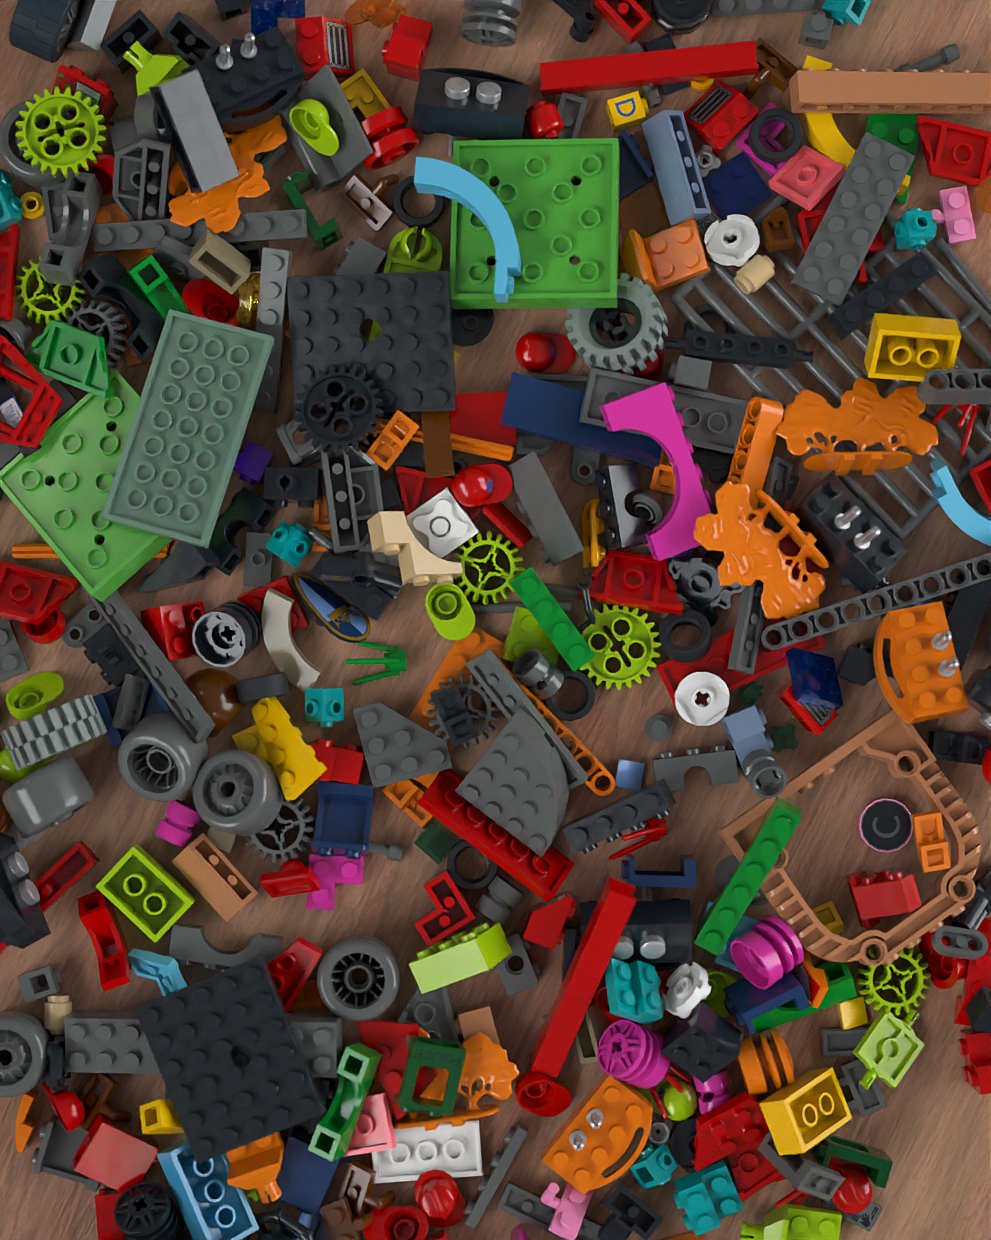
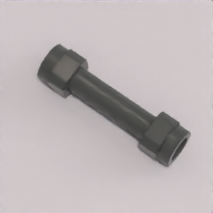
(947, 55)
(652, 96)
(392, 851)

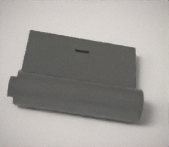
(354, 147)

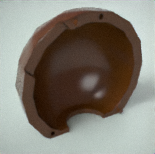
(217, 695)

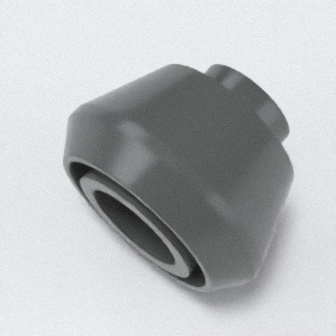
(649, 505)

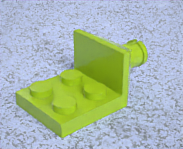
(153, 68)
(795, 1223)

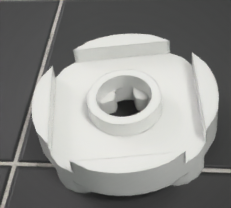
(738, 251)
(717, 701)
(686, 989)

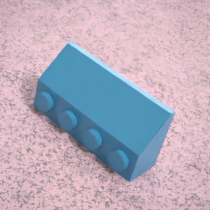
(204, 1196)

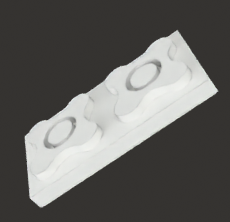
(437, 525)
(417, 1151)

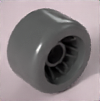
(13, 156)
(161, 758)
(48, 796)
(255, 798)
(352, 998)
(27, 1042)

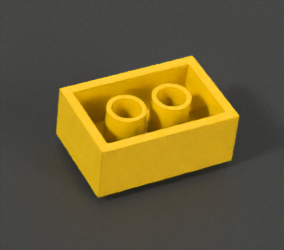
(910, 346)
(805, 1111)

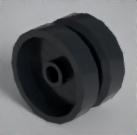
(680, 16)

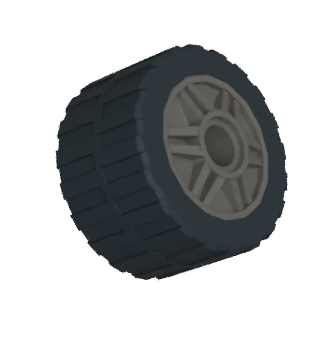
(44, 26)

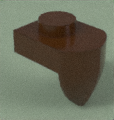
(777, 230)

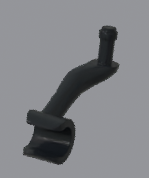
(586, 601)

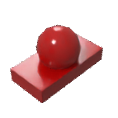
(290, 880)

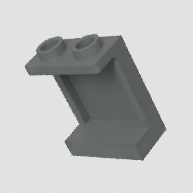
(57, 1153)
(802, 1174)

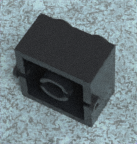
(702, 1042)

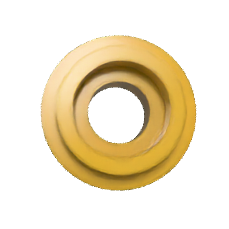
(34, 213)

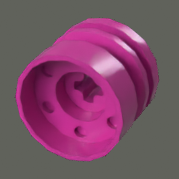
(766, 952)
(632, 1054)

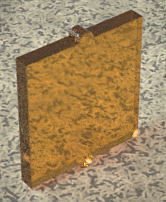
(643, 211)

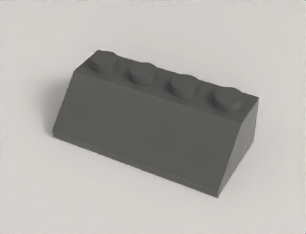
(544, 510)

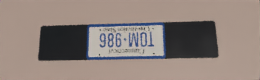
(12, 413)

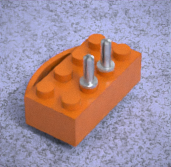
(921, 664)
(599, 1134)

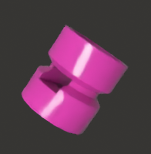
(178, 824)
(713, 1091)

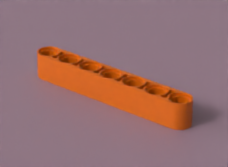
(577, 748)

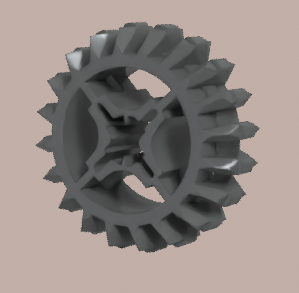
(111, 330)
(487, 716)
(281, 838)

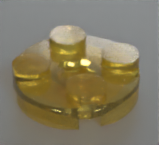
(249, 300)

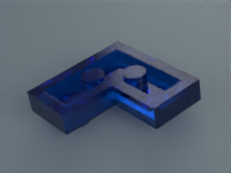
(266, 13)

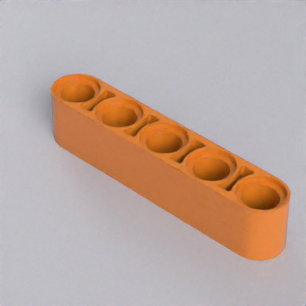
(755, 445)

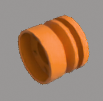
(764, 1062)

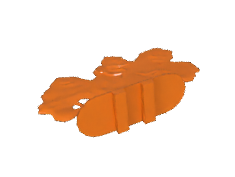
(220, 204)
(862, 419)
(755, 554)
(483, 1062)

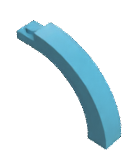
(455, 183)
(958, 510)

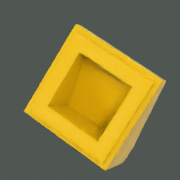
(829, 917)
(852, 1013)

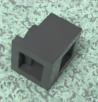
(815, 30)
(31, 985)

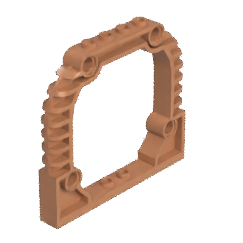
(888, 741)

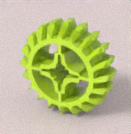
(41, 295)
(496, 545)
(903, 998)

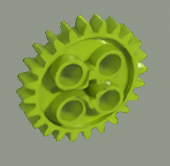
(52, 108)
(638, 632)

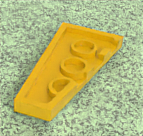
(288, 753)

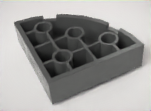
(520, 783)

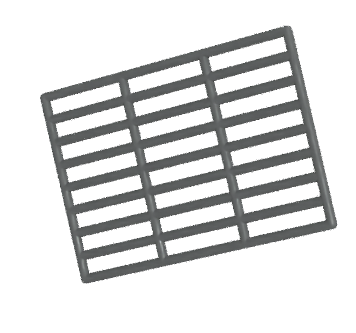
(808, 322)

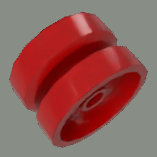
(388, 137)

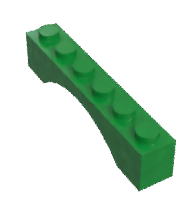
(748, 877)

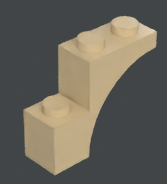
(417, 565)

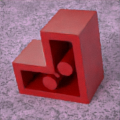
(624, 17)
(407, 47)
(341, 763)
(886, 894)
(451, 909)
(977, 1053)

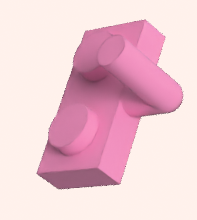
(955, 215)
(569, 1209)

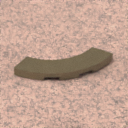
(280, 644)

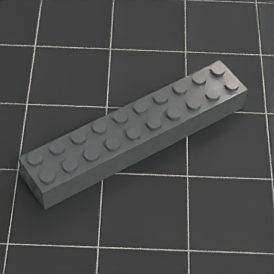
(116, 1043)

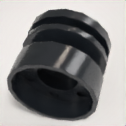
(227, 633)
(148, 1213)

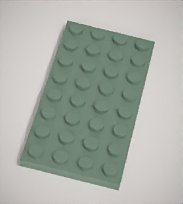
(188, 428)

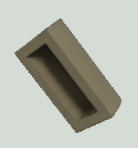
(220, 261)
(590, 1032)

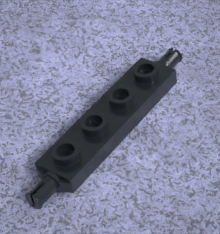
(739, 349)

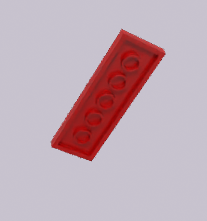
(718, 655)
(538, 873)

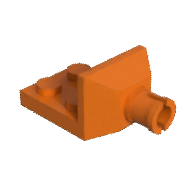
(665, 256)
(257, 1166)

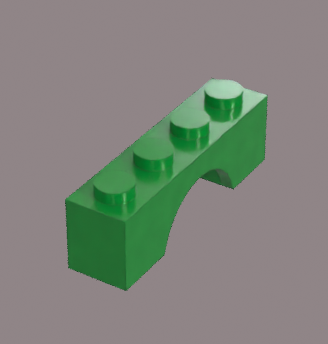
(157, 287)
(551, 618)
(840, 989)
(355, 1078)

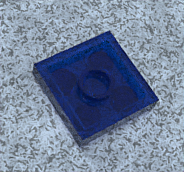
(736, 187)
(814, 678)

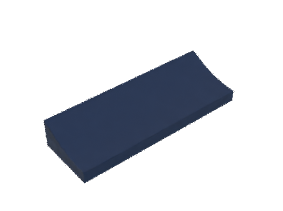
(554, 414)

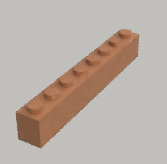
(890, 92)

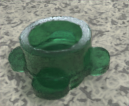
(751, 693)
(790, 741)

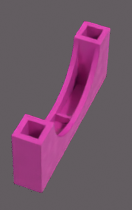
(653, 413)

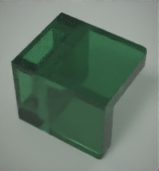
(435, 842)

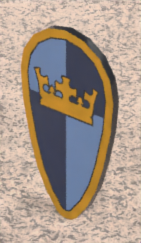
(332, 609)

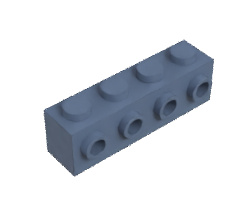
(676, 167)

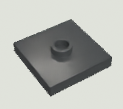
(174, 258)

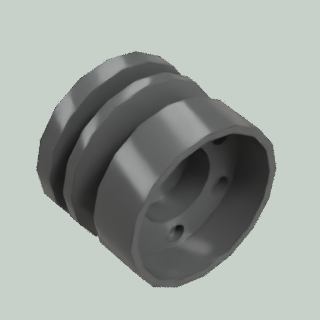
(491, 22)

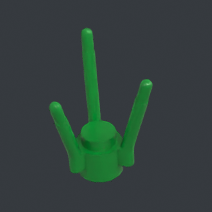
(394, 660)

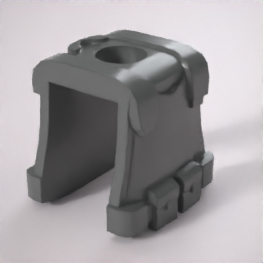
(299, 455)

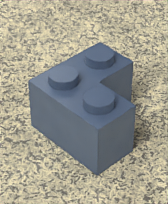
(745, 731)

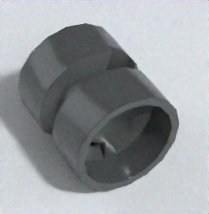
(538, 673)
(764, 774)
(499, 900)

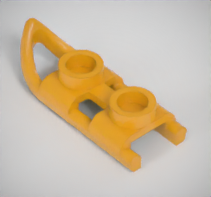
(592, 527)

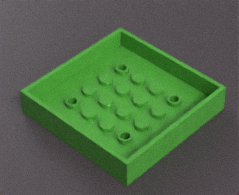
(549, 220)
(68, 514)

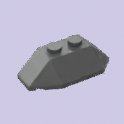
(142, 179)
(351, 496)

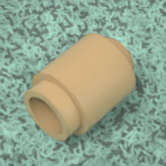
(754, 274)
(55, 1011)

